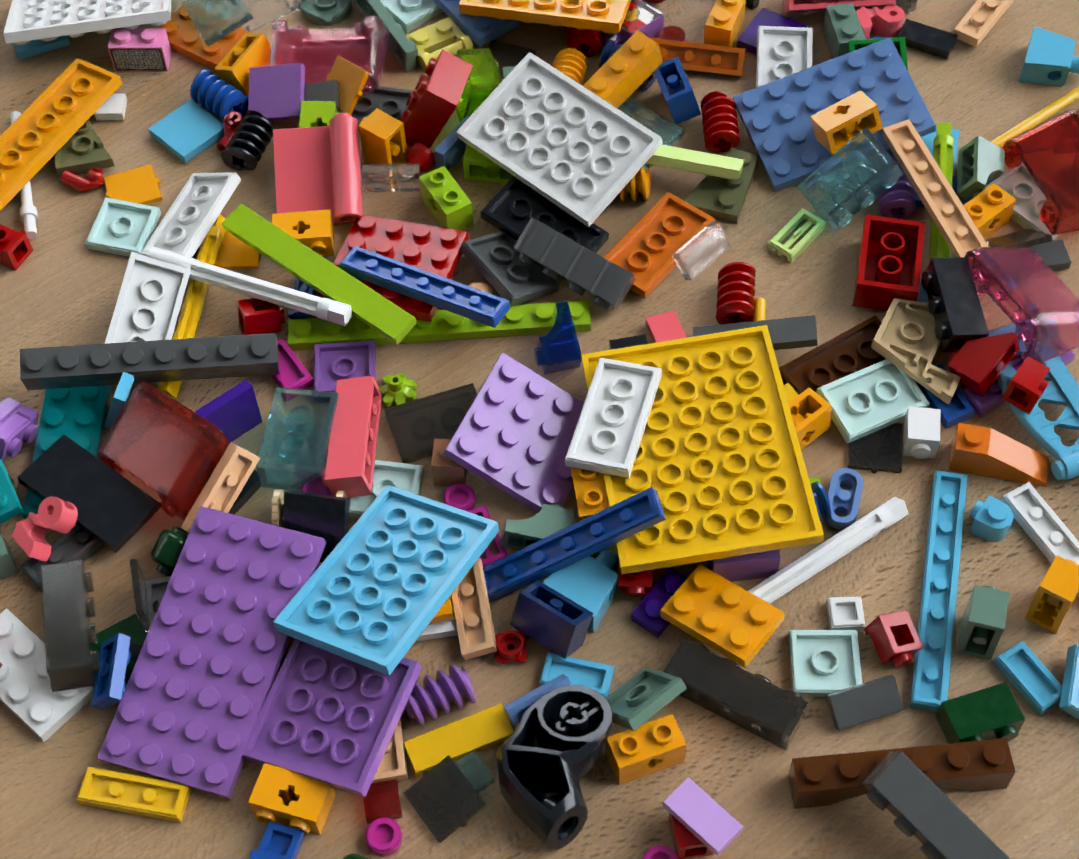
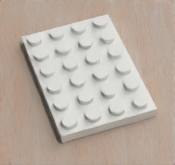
(55, 18)
(559, 138)

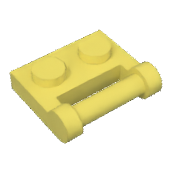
(438, 36)

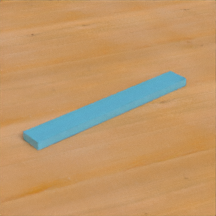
(939, 591)

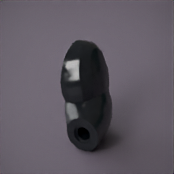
(547, 756)

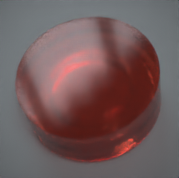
(672, 33)

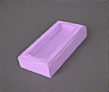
(703, 816)

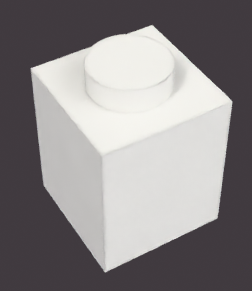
(921, 432)

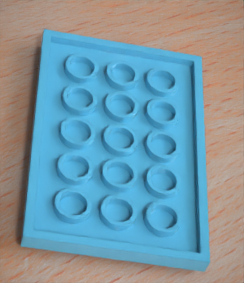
(387, 579)

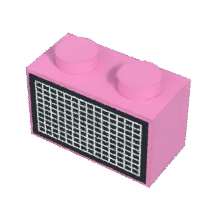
(140, 49)

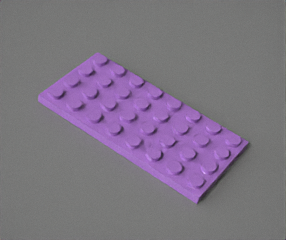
(211, 653)

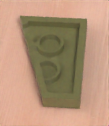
(82, 152)
(722, 196)

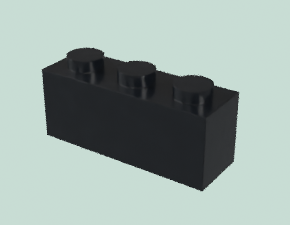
(953, 302)

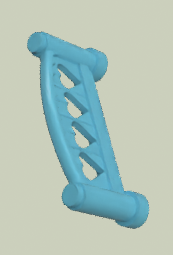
(1060, 391)

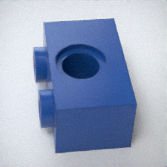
(677, 91)

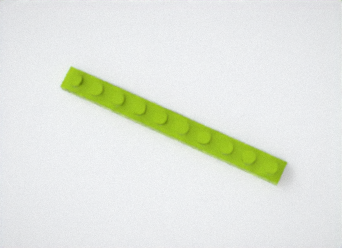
(445, 326)

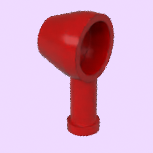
(420, 155)

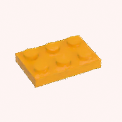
(722, 615)

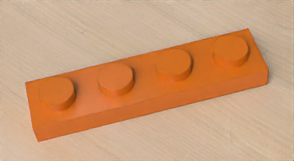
(703, 56)

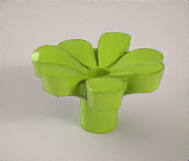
(397, 389)

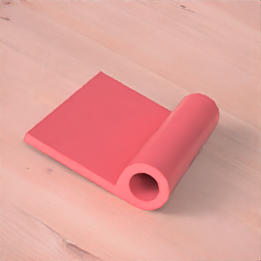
(319, 169)

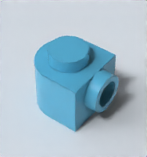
(991, 519)

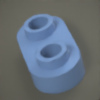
(844, 500)

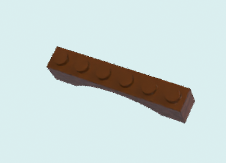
(960, 765)

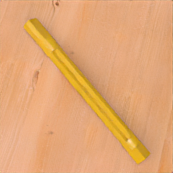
(195, 297)

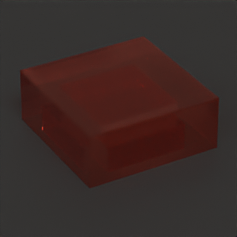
(383, 801)

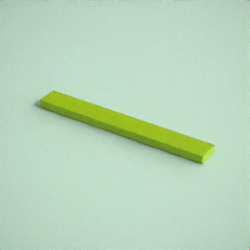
(319, 273)

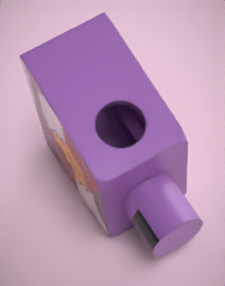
(638, 17)

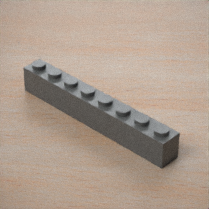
(149, 361)

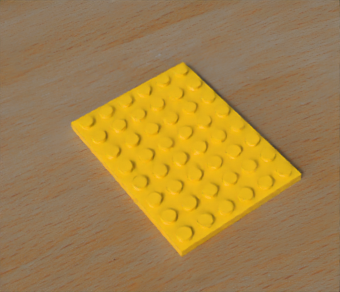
(715, 453)

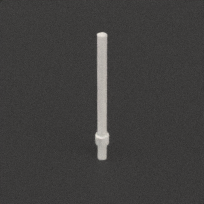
(27, 211)

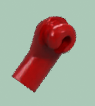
(230, 123)
(82, 184)

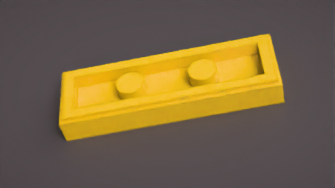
(459, 738)
(134, 794)

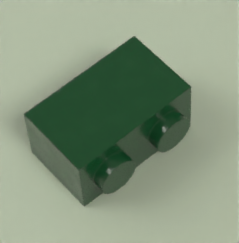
(981, 715)

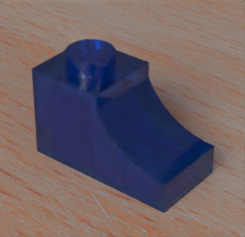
(560, 347)

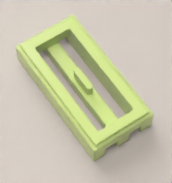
(785, 250)

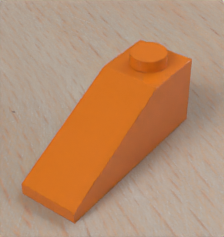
(995, 455)

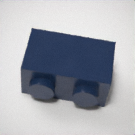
(551, 619)

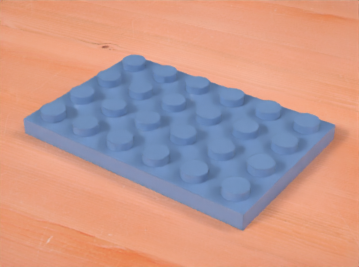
(781, 110)

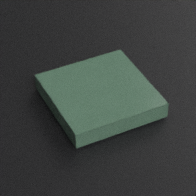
(643, 697)

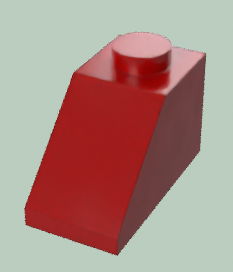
(983, 360)

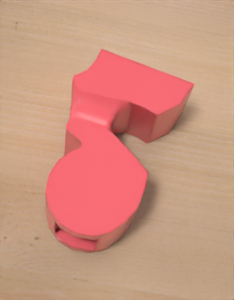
(882, 22)
(52, 515)

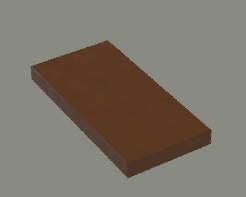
(834, 358)

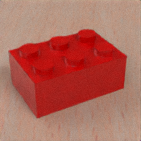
(435, 98)
(888, 262)

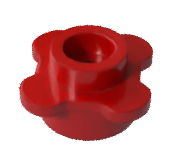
(514, 639)

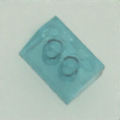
(850, 179)
(296, 437)

